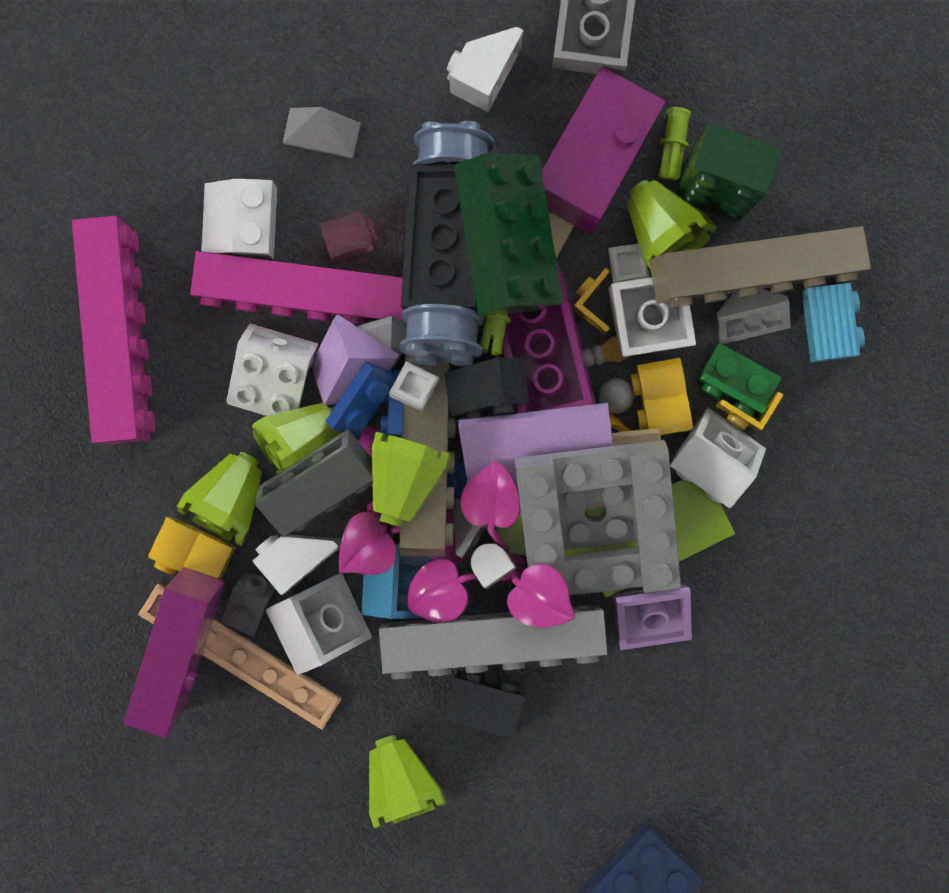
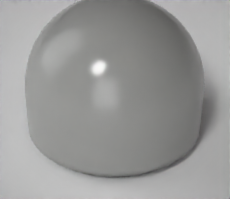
(617, 394)

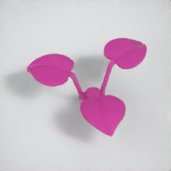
(366, 540)
(541, 590)

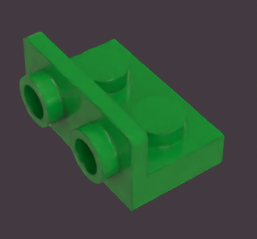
(738, 380)

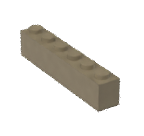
(759, 265)
(428, 531)

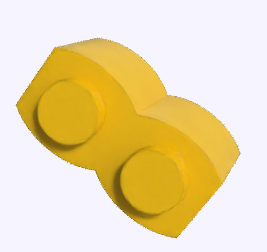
(662, 397)
(189, 547)

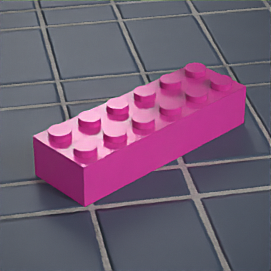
(112, 330)

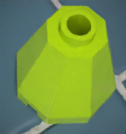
(666, 221)
(293, 434)
(404, 476)
(225, 498)
(399, 783)

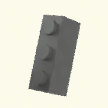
(315, 484)

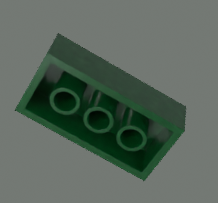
(728, 172)
(508, 233)

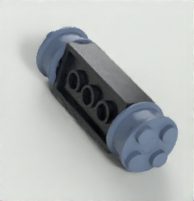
(436, 271)

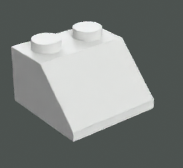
(484, 66)
(240, 218)
(645, 325)
(718, 458)
(292, 558)
(319, 624)

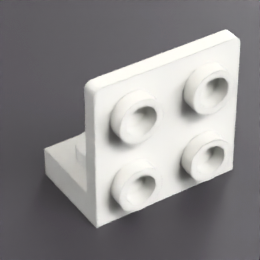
(269, 371)

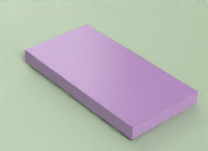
(532, 434)

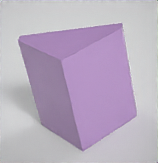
(342, 356)
(652, 617)

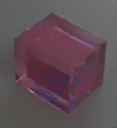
(348, 236)

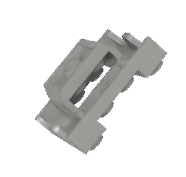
(638, 504)

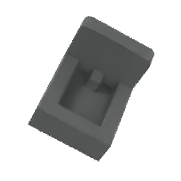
(248, 603)

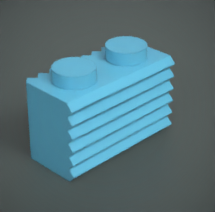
(832, 322)

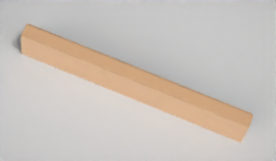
(260, 668)

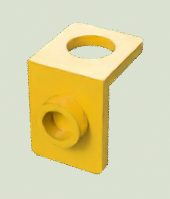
(585, 292)
(743, 420)

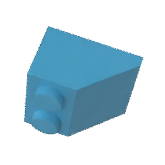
(387, 593)

